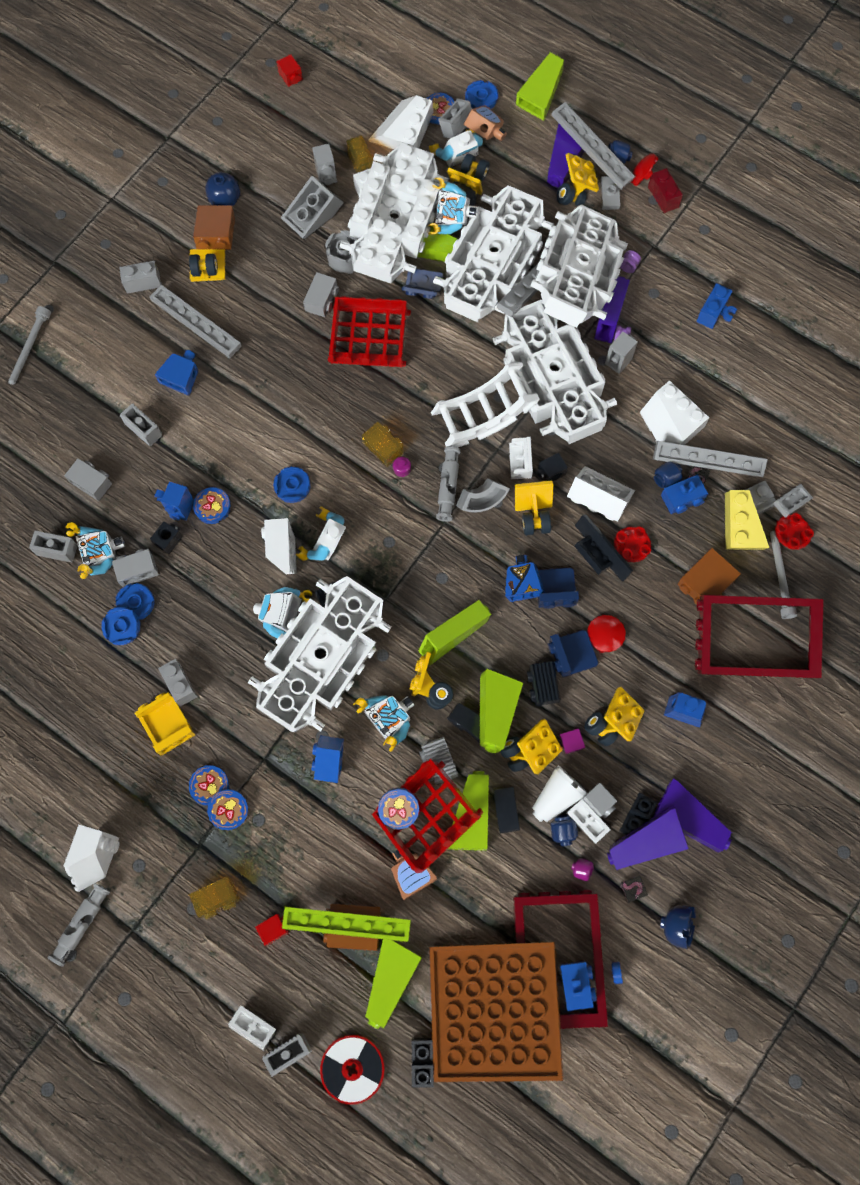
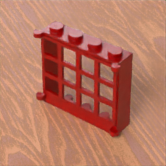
(368, 306)
(461, 825)

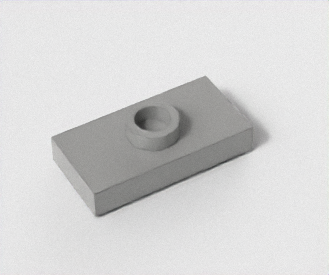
(610, 194)
(792, 500)

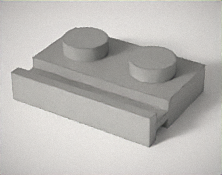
(762, 497)

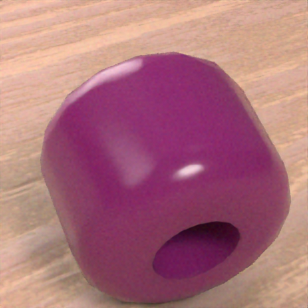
(401, 466)
(582, 869)

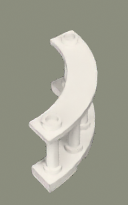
(494, 423)

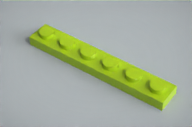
(346, 924)

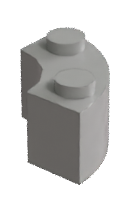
(483, 497)

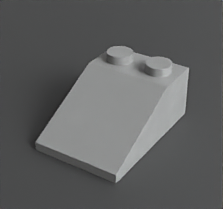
(311, 208)

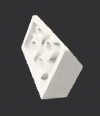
(405, 124)
(673, 415)
(280, 544)
(90, 856)

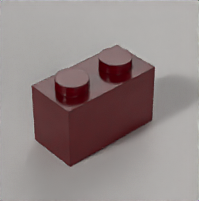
(665, 190)

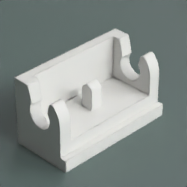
(520, 458)
(588, 821)
(252, 1028)

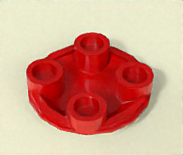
(644, 168)
(793, 531)
(633, 544)
(606, 633)

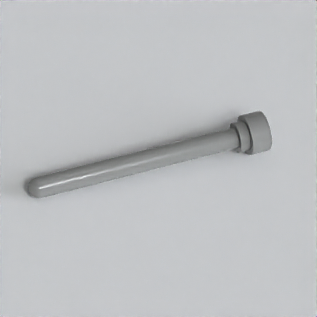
(42, 315)
(787, 612)

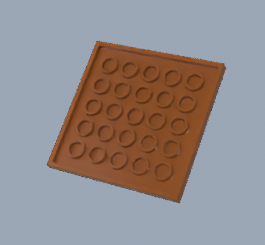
(495, 1013)

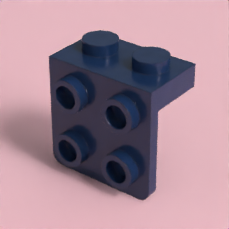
(422, 283)
(558, 587)
(572, 653)

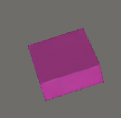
(572, 741)

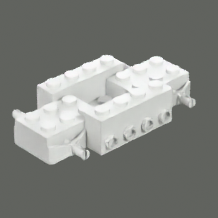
(398, 187)
(579, 265)
(482, 276)
(567, 394)
(301, 676)

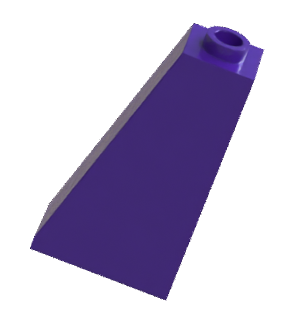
(558, 168)
(607, 327)
(694, 817)
(652, 840)

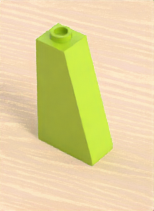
(541, 86)
(437, 246)
(454, 631)
(497, 707)
(476, 792)
(391, 978)

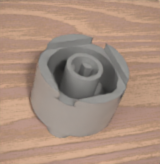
(339, 258)

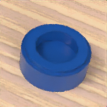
(617, 976)

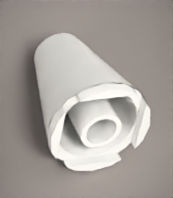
(557, 795)

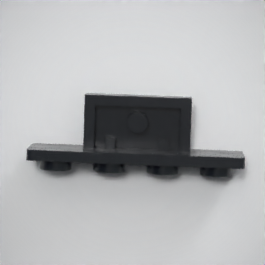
(599, 551)

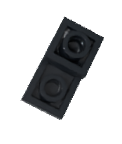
(466, 720)
(506, 810)
(638, 814)
(422, 1063)

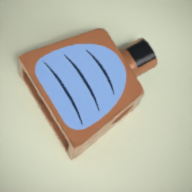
(485, 123)
(408, 880)

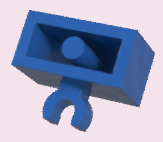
(716, 306)
(684, 494)
(176, 501)
(328, 759)
(577, 985)

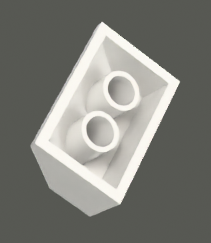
(600, 493)

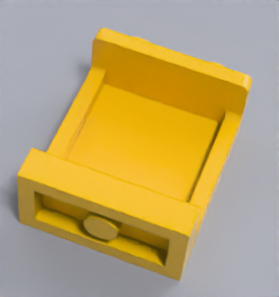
(164, 723)

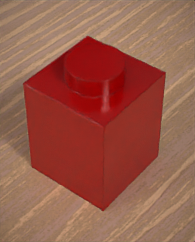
(289, 70)
(271, 930)

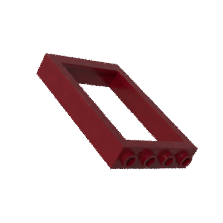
(703, 625)
(565, 897)

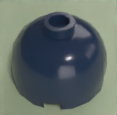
(222, 189)
(679, 925)

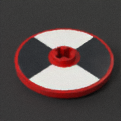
(335, 1074)

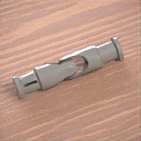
(448, 481)
(71, 936)

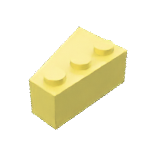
(742, 523)

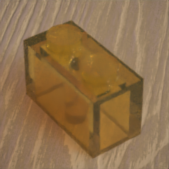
(359, 154)
(382, 443)
(214, 898)

